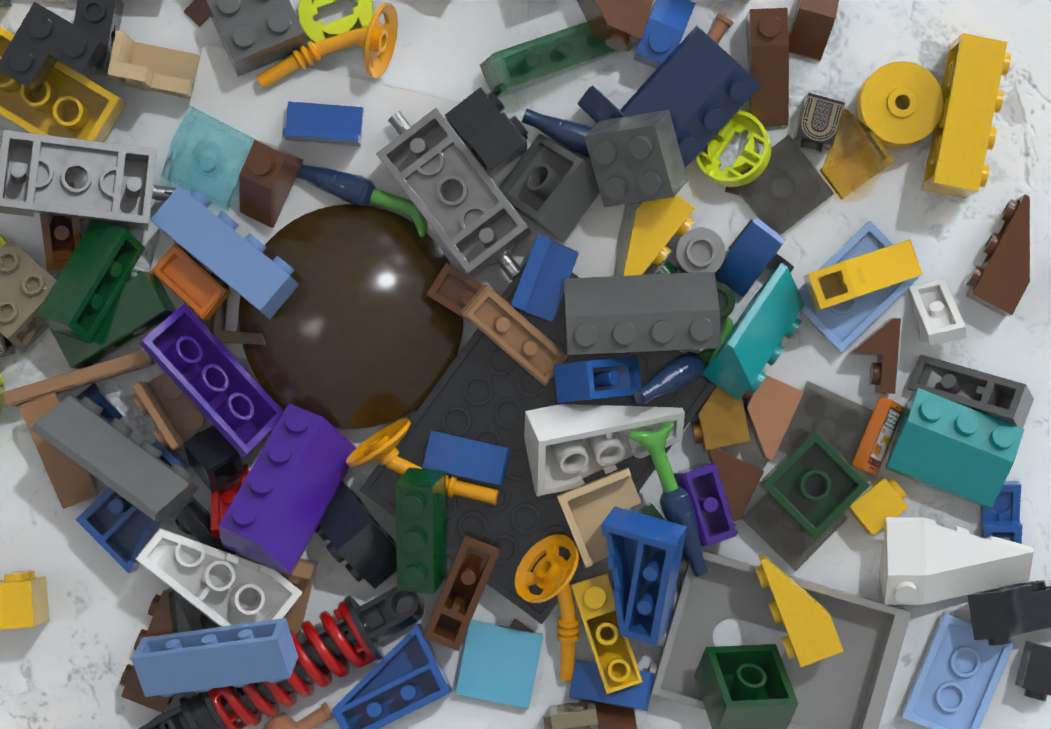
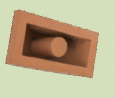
(770, 413)

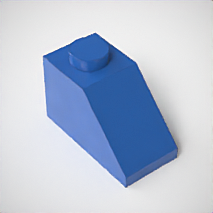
(663, 31)
(597, 379)

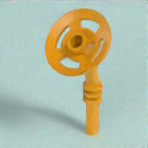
(375, 39)
(383, 448)
(553, 577)

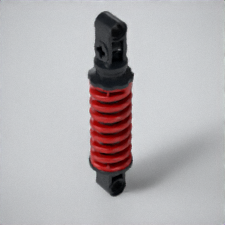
(351, 640)

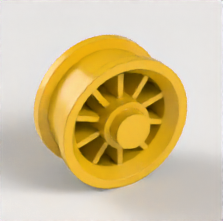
(900, 103)

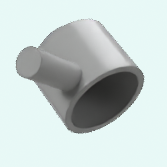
(699, 251)

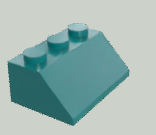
(757, 336)
(954, 448)

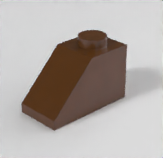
(617, 21)
(266, 181)
(59, 237)

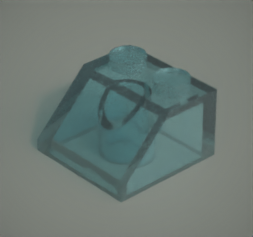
(207, 157)

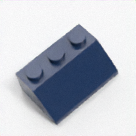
(700, 90)

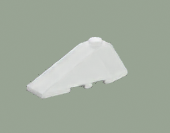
(579, 440)
(936, 563)
(217, 582)

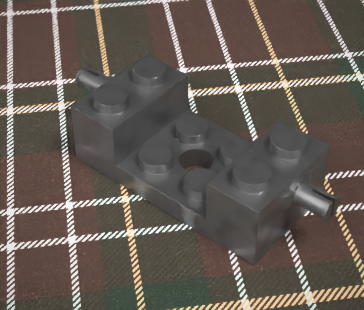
(118, 185)
(479, 225)

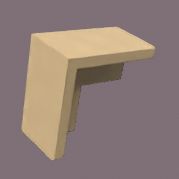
(152, 67)
(590, 505)

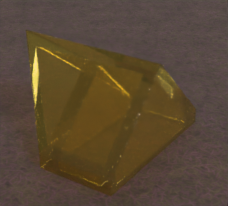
(854, 156)

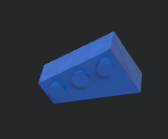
(119, 524)
(645, 571)
(396, 686)

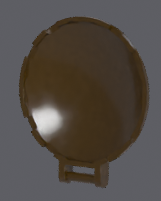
(358, 328)

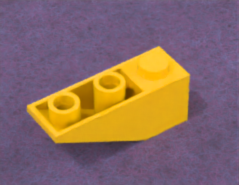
(652, 229)
(862, 275)
(806, 621)
(611, 651)

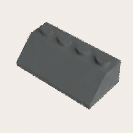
(641, 313)
(117, 459)

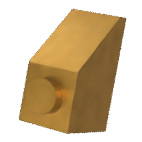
(720, 421)

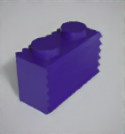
(708, 502)

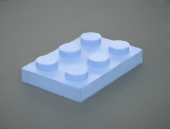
(847, 320)
(955, 678)

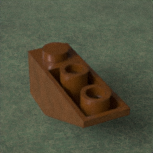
(1006, 268)
(163, 622)

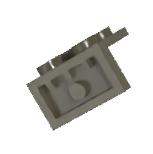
(22, 292)
(571, 716)

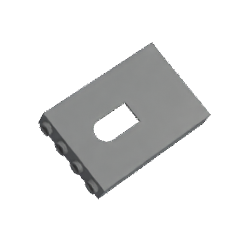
(830, 693)

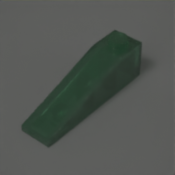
(542, 59)

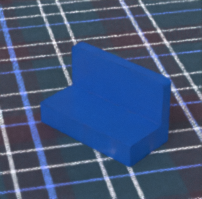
(324, 123)
(542, 279)

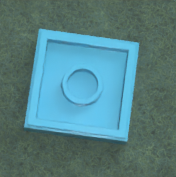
(499, 664)

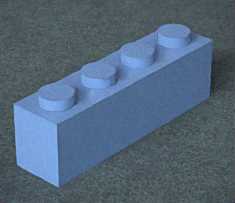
(224, 251)
(215, 658)

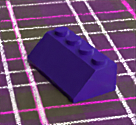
(212, 379)
(287, 490)

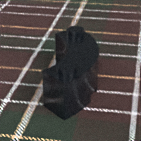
(1010, 612)

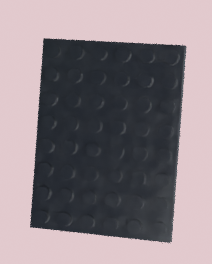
(486, 401)

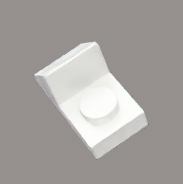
(936, 313)

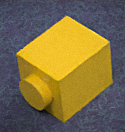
(876, 503)

